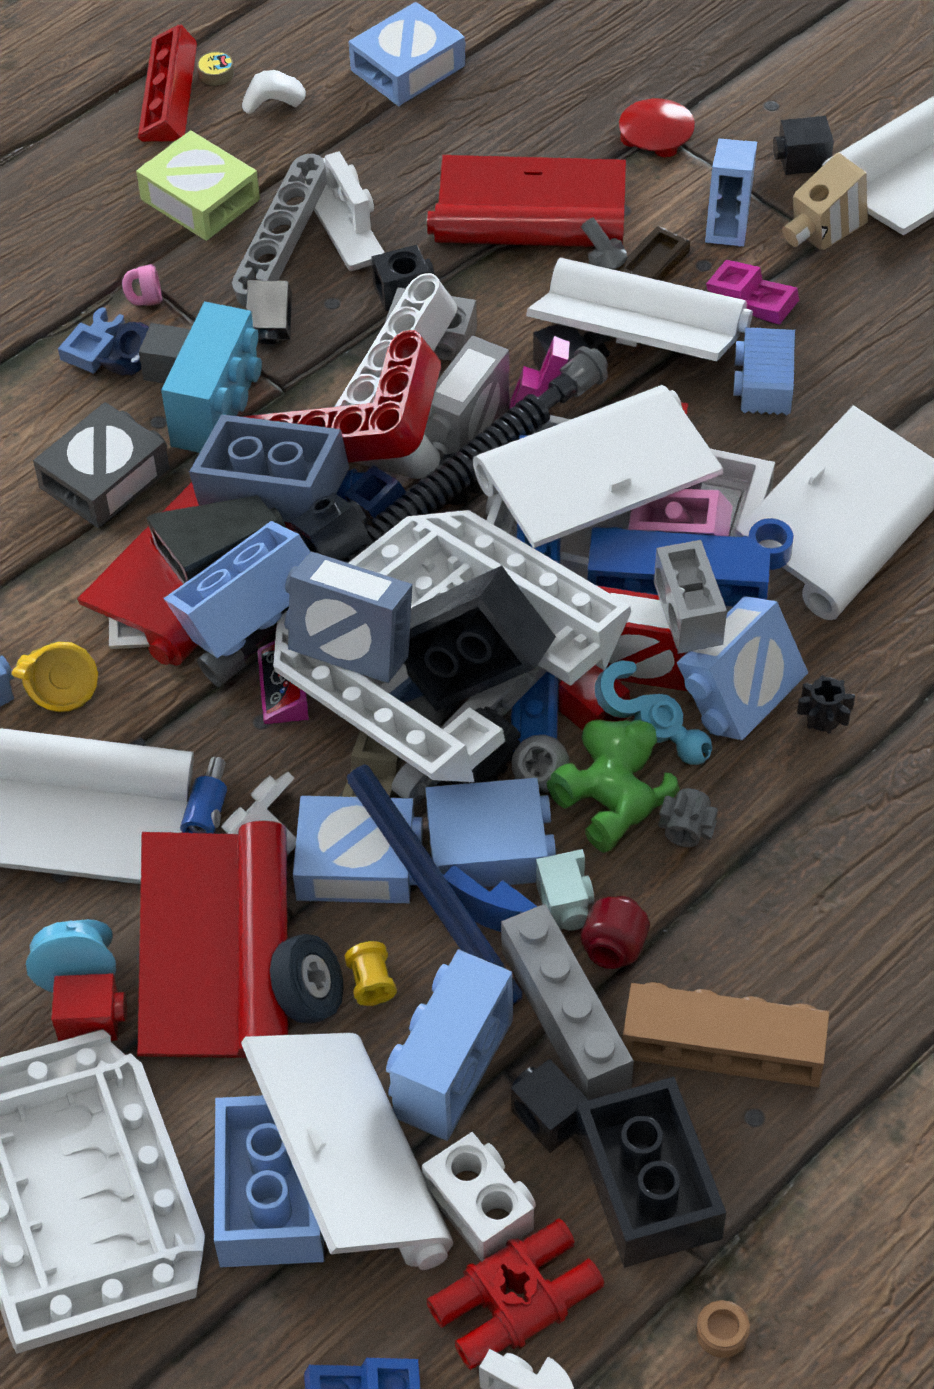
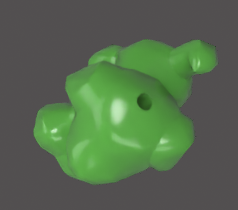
(617, 753)

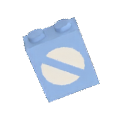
(407, 53)
(747, 674)
(346, 855)

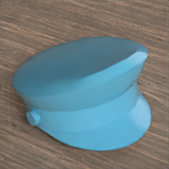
(70, 949)

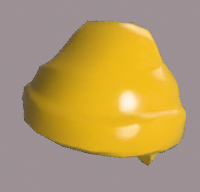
(58, 676)

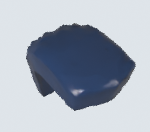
(125, 352)

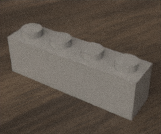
(566, 1004)

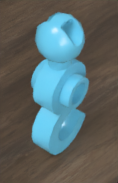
(656, 709)

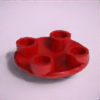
(656, 126)

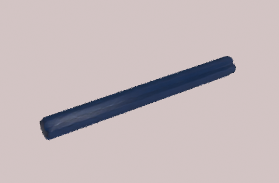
(423, 869)

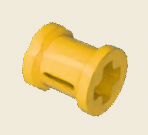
(370, 973)

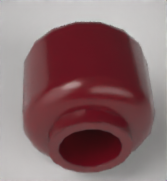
(615, 932)

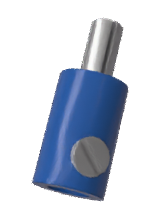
(205, 800)

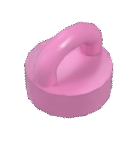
(149, 286)

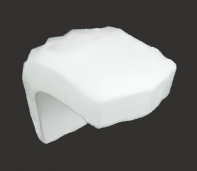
(272, 85)

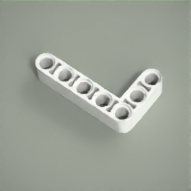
(422, 308)

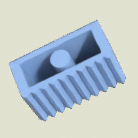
(766, 371)

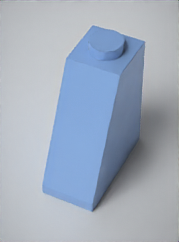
(730, 192)

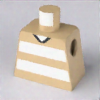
(829, 205)

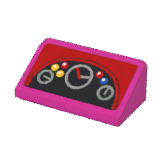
(280, 697)

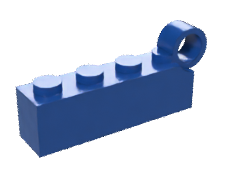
(739, 564)

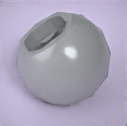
(538, 758)

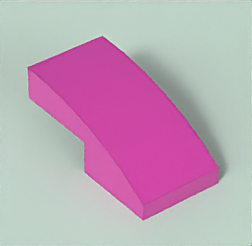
(765, 298)
(536, 381)

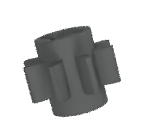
(688, 817)

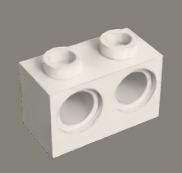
(469, 1201)

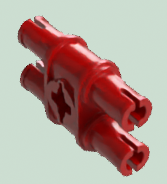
(513, 1317)

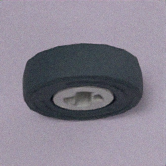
(306, 978)

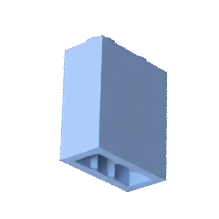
(490, 829)

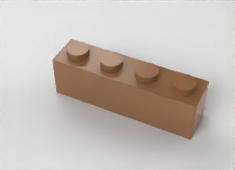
(726, 1034)

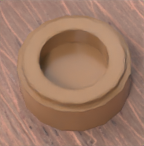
(722, 1329)

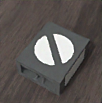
(102, 464)

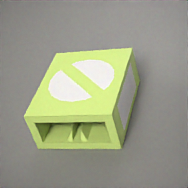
(198, 185)

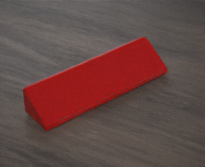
(168, 86)

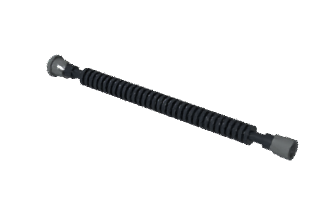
(448, 479)

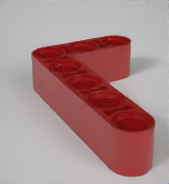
(396, 418)

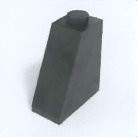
(204, 533)

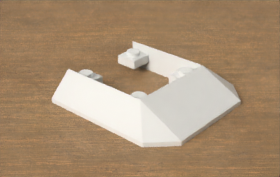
(436, 556)

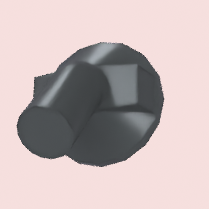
(608, 252)

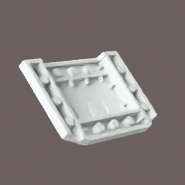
(88, 1195)

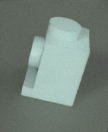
(565, 888)

